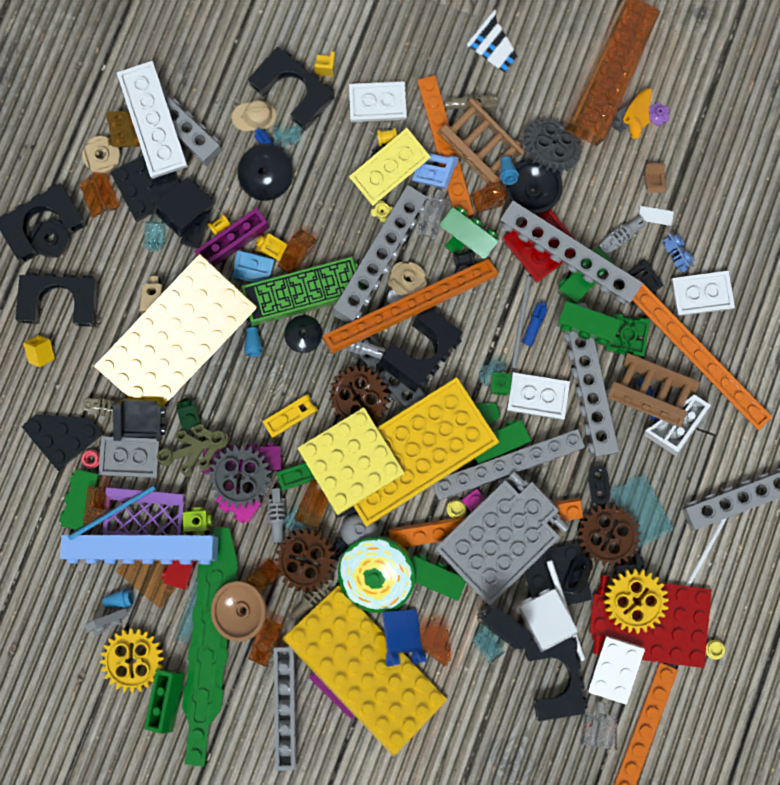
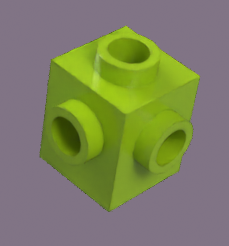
(190, 521)

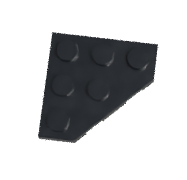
(62, 436)

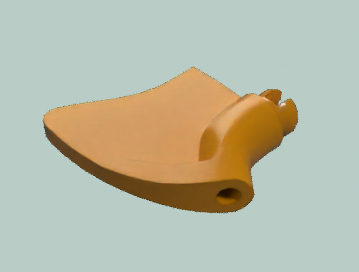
(638, 113)

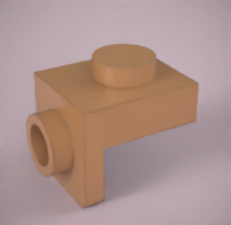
(655, 178)

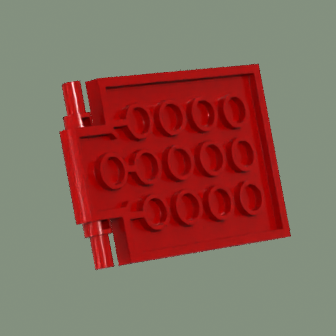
(679, 636)

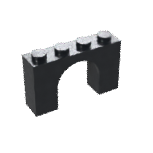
(280, 66)
(14, 225)
(33, 289)
(415, 372)
(504, 627)
(571, 700)

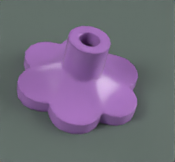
(657, 117)

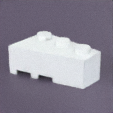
(673, 437)

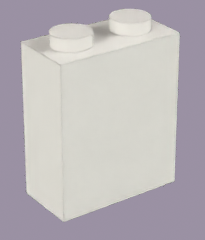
(547, 619)

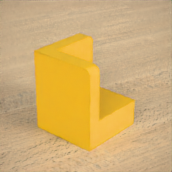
(325, 65)
(39, 351)

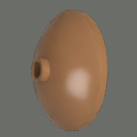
(229, 615)

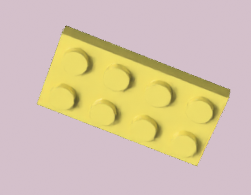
(389, 166)

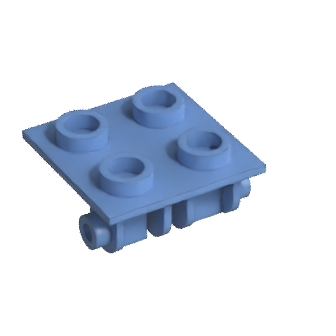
(677, 242)

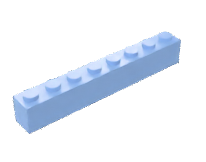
(139, 548)

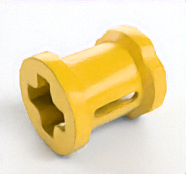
(385, 137)
(219, 225)

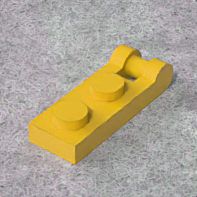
(289, 416)

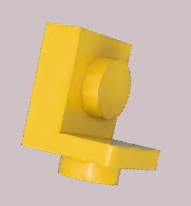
(270, 246)

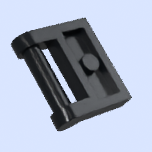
(650, 280)

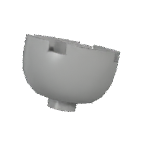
(355, 529)

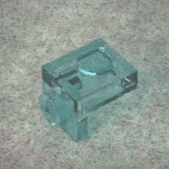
(290, 136)
(154, 236)
(494, 366)
(294, 525)
(488, 646)

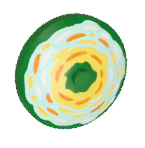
(377, 574)

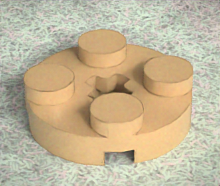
(97, 165)
(401, 271)

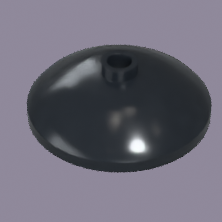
(277, 175)
(531, 177)

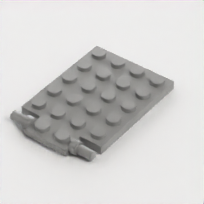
(502, 537)

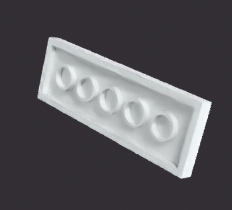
(152, 119)

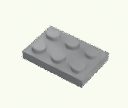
(129, 457)

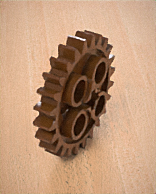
(373, 386)
(310, 543)
(625, 543)

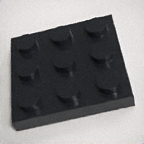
(140, 189)
(540, 579)

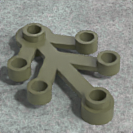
(166, 457)

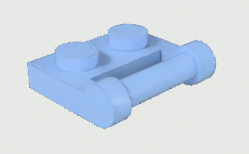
(435, 175)

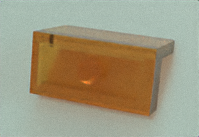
(98, 194)
(312, 506)

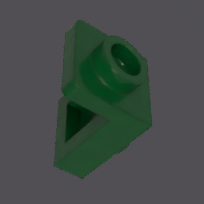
(188, 413)

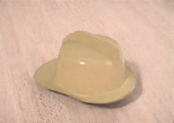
(253, 115)

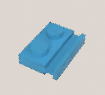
(252, 267)

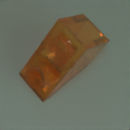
(296, 251)
(264, 576)
(265, 642)
(433, 642)

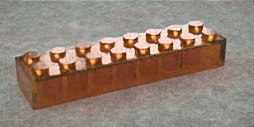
(612, 70)

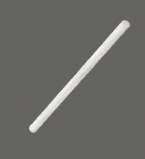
(705, 553)

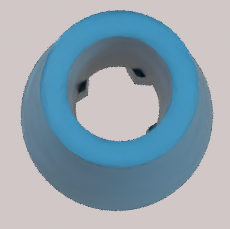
(508, 172)
(252, 343)
(120, 599)

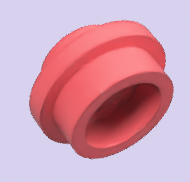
(85, 459)

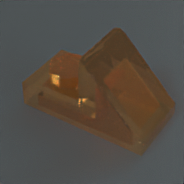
(490, 197)
(95, 504)

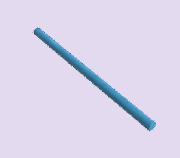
(112, 512)

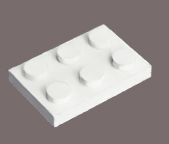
(377, 101)
(702, 293)
(538, 396)
(616, 669)

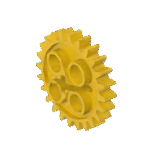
(649, 613)
(114, 660)

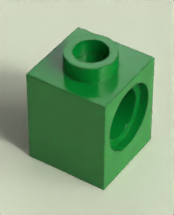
(500, 384)

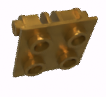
(121, 129)

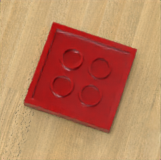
(537, 263)

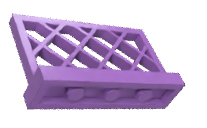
(153, 497)

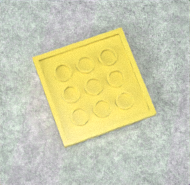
(351, 461)

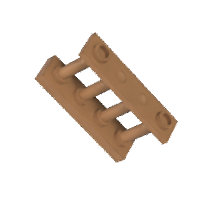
(462, 147)
(648, 404)

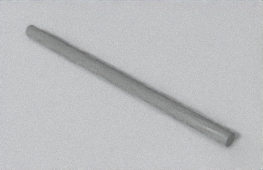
(521, 322)

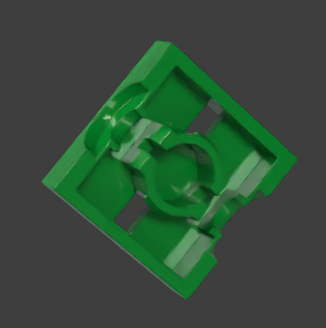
(628, 333)

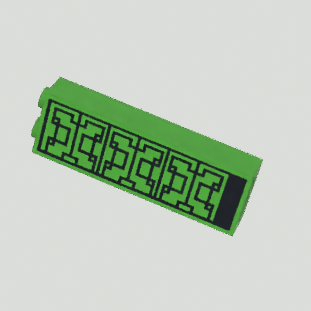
(299, 291)

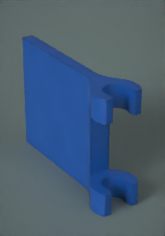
(402, 636)

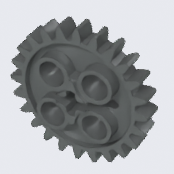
(551, 145)
(222, 474)

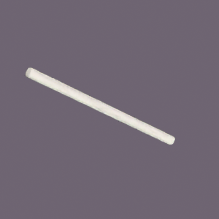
(559, 590)

